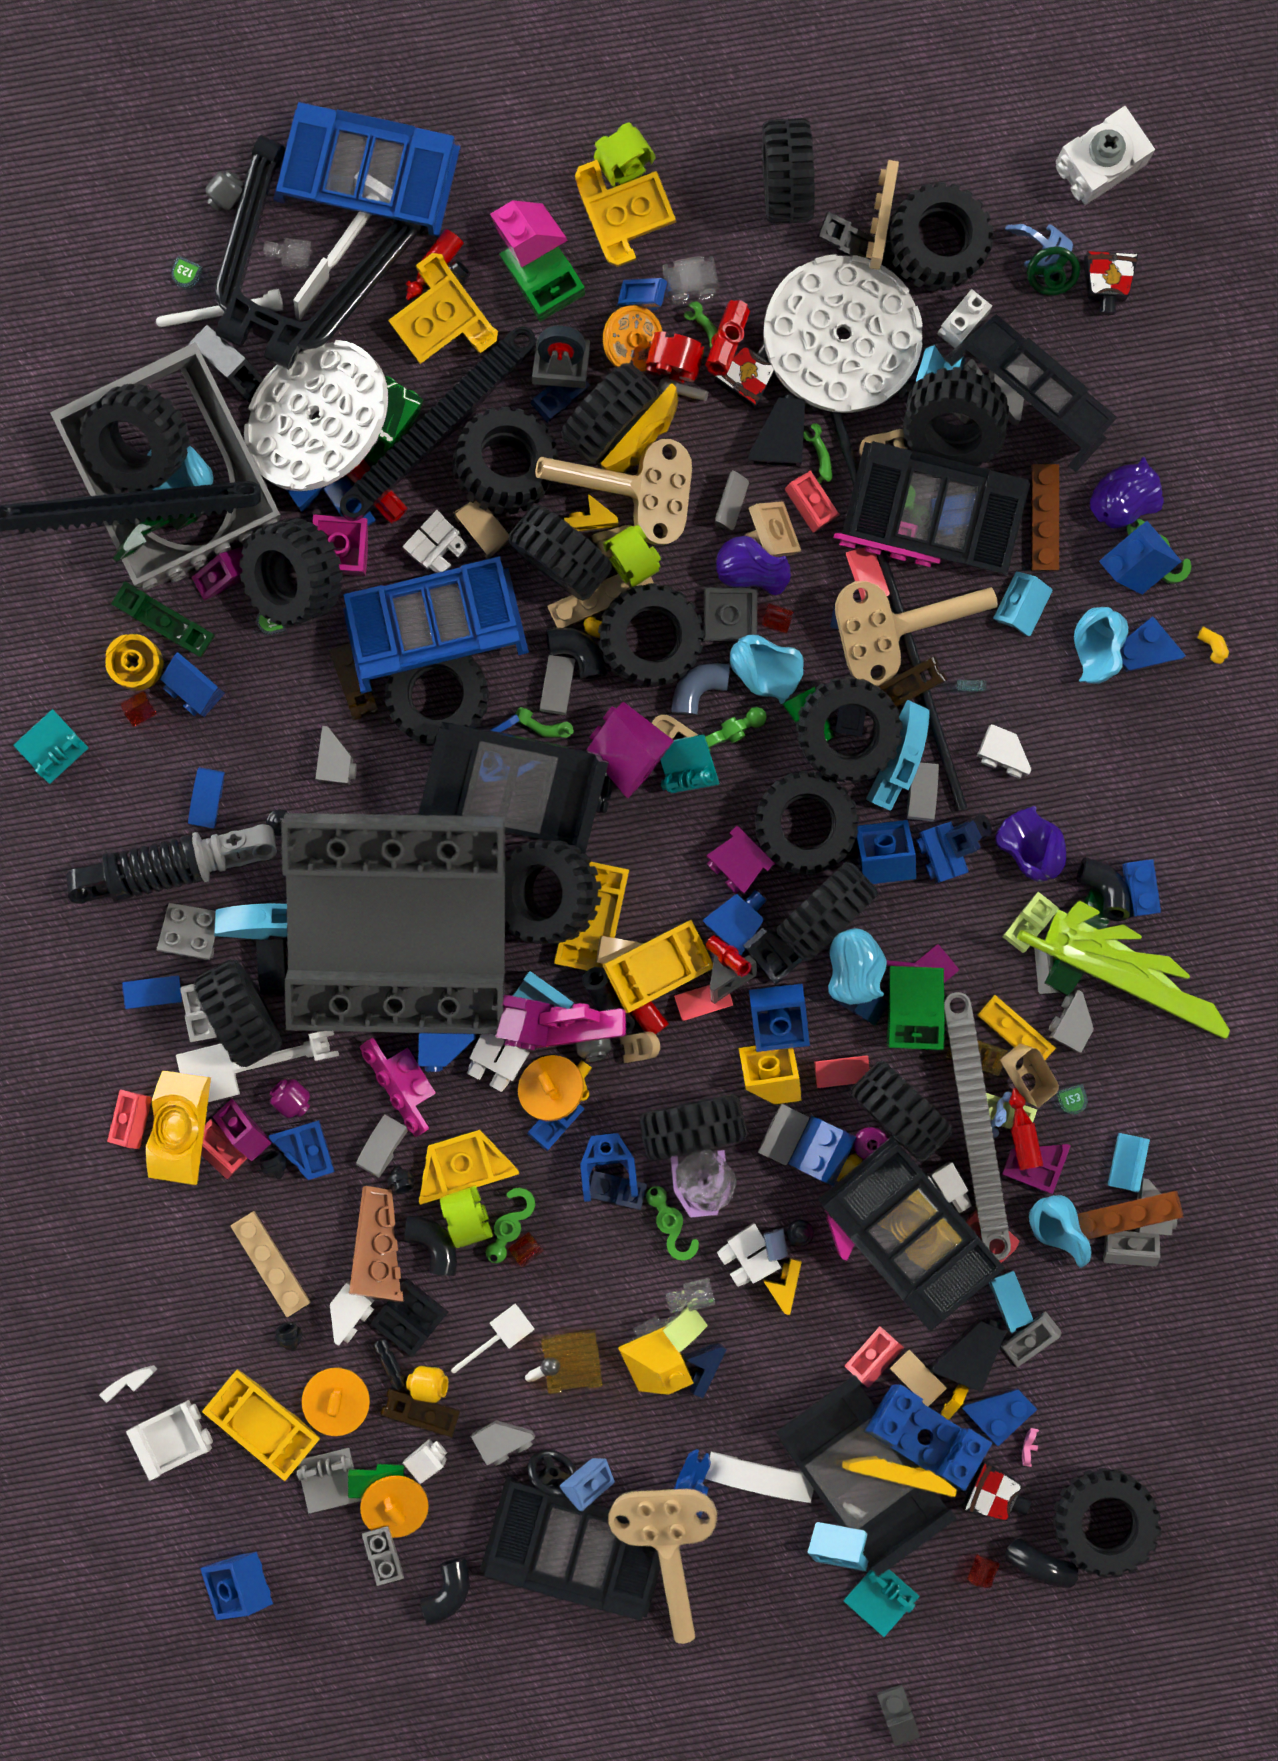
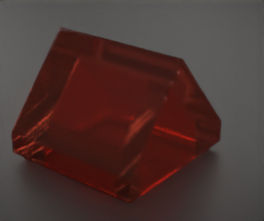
(777, 617)
(138, 709)
(525, 1249)
(983, 1571)

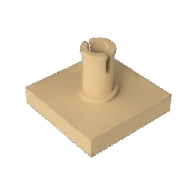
(774, 529)

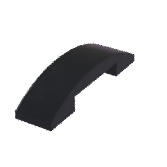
(852, 241)

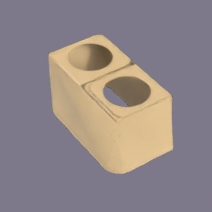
(483, 527)
(1045, 1085)

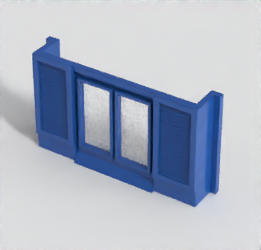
(368, 166)
(432, 620)

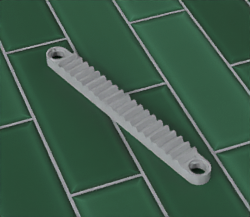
(977, 1124)

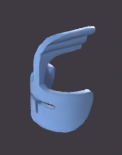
(1023, 230)

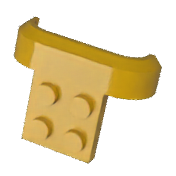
(622, 210)
(441, 314)

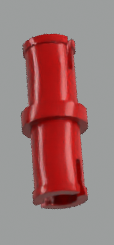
(728, 955)

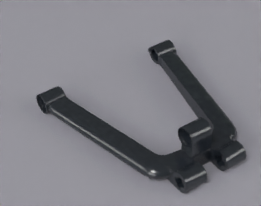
(285, 334)

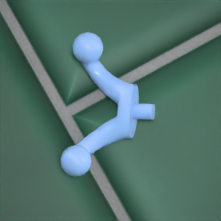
(1000, 1116)

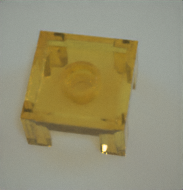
(577, 1360)

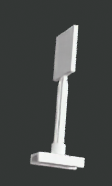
(321, 273)
(217, 1064)

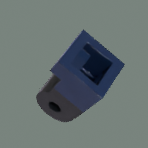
(965, 835)

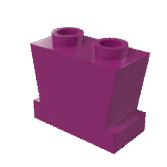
(739, 861)
(521, 1022)

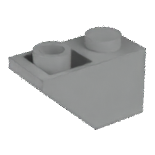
(1074, 1024)
(500, 1439)

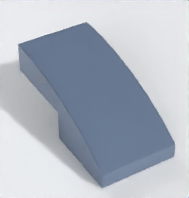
(775, 1244)

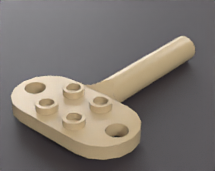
(657, 490)
(873, 632)
(665, 1522)

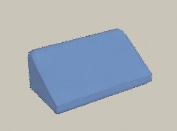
(588, 1483)

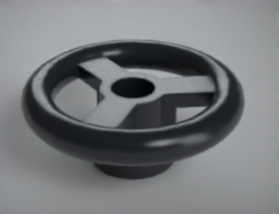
(551, 1475)

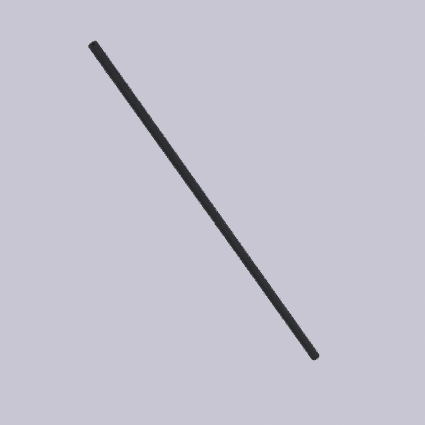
(907, 638)

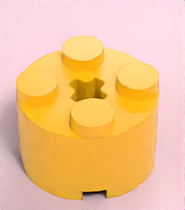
(119, 665)

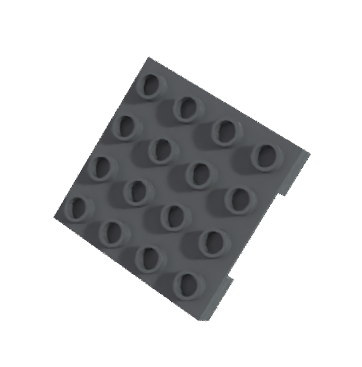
(394, 922)

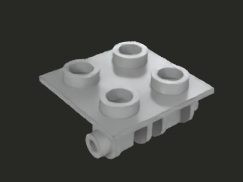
(188, 932)
(326, 1480)

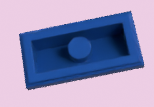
(335, 493)

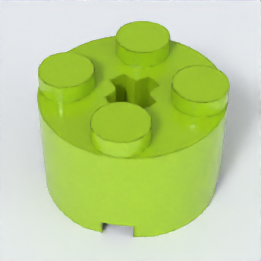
(623, 155)
(632, 556)
(466, 1217)

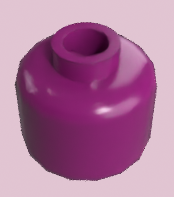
(290, 1098)
(864, 1137)

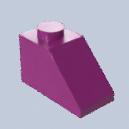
(219, 573)
(241, 1130)

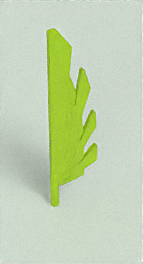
(1115, 963)

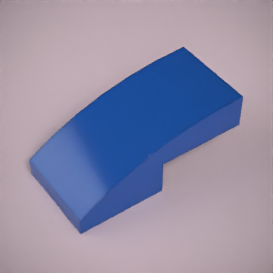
(206, 797)
(151, 992)
(548, 1132)

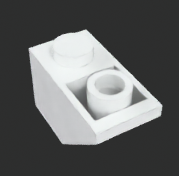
(1004, 749)
(346, 1312)
(426, 1460)

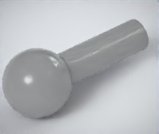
(684, 390)

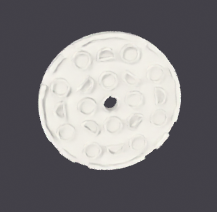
(852, 371)
(313, 453)

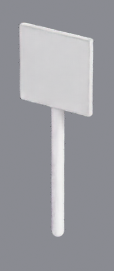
(510, 1327)

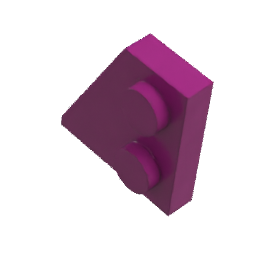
(1039, 1177)

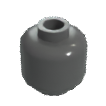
(224, 190)
(593, 1050)

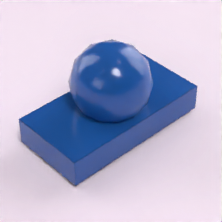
(643, 292)

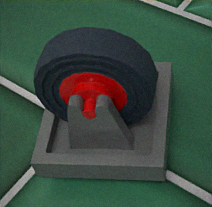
(561, 358)

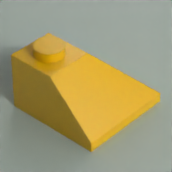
(771, 1074)
(656, 1364)

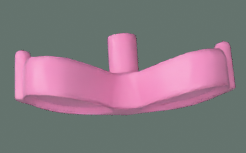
(1027, 1446)

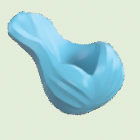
(191, 473)
(1099, 642)
(767, 667)
(856, 967)
(1057, 1225)

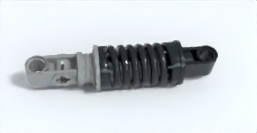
(169, 866)

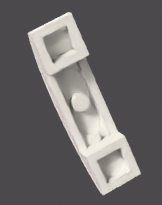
(759, 1478)

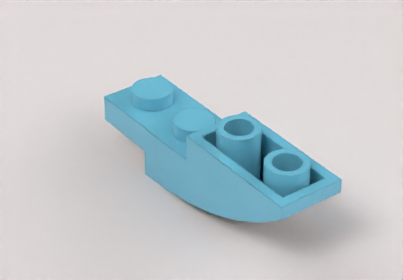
(904, 766)
(251, 921)

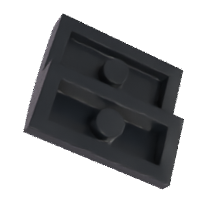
(410, 1321)

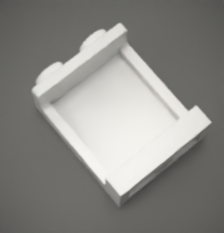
(170, 1439)

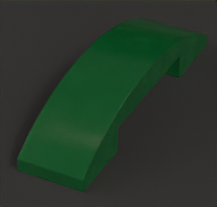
(136, 539)
(162, 619)
(1064, 976)

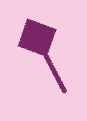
(934, 958)

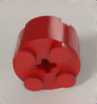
(674, 357)

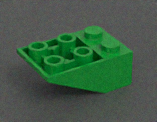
(546, 282)
(916, 1008)

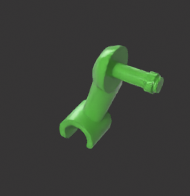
(707, 325)
(823, 455)
(560, 730)

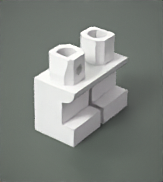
(964, 319)
(443, 535)
(506, 1065)
(951, 1186)
(742, 1246)

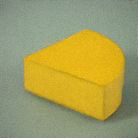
(956, 1401)

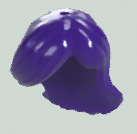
(1127, 495)
(747, 564)
(1033, 844)

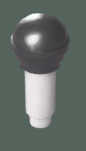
(548, 1368)

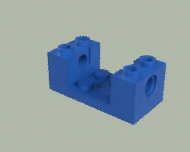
(950, 1454)

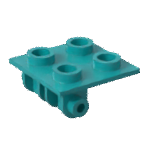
(51, 746)
(688, 765)
(881, 1600)

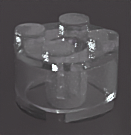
(691, 278)
(720, 1177)

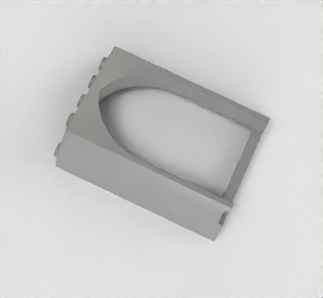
(158, 558)

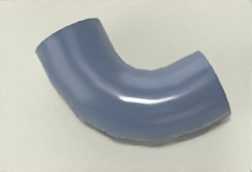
(695, 683)

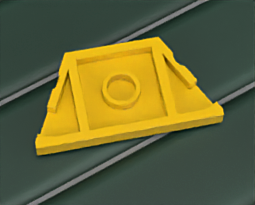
(462, 1164)

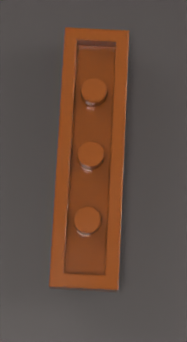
(1045, 517)
(1130, 1215)

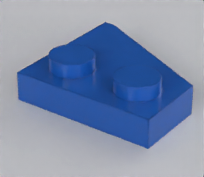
(1149, 647)
(306, 1149)
(1000, 1414)

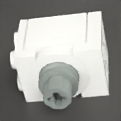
(1104, 156)

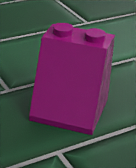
(630, 747)

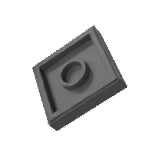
(729, 614)

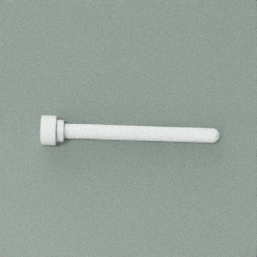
(270, 301)

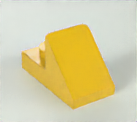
(599, 517)
(785, 1292)

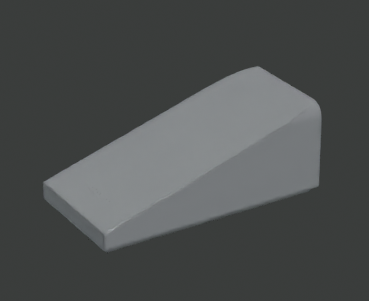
(1031, 1339)

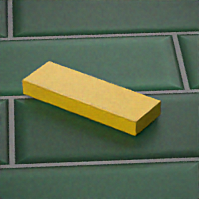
(1013, 1027)

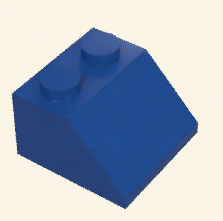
(1140, 559)
(191, 685)
(886, 852)
(779, 1017)
(440, 1049)
(822, 1150)
(236, 1586)

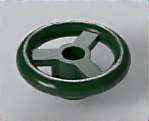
(1055, 283)

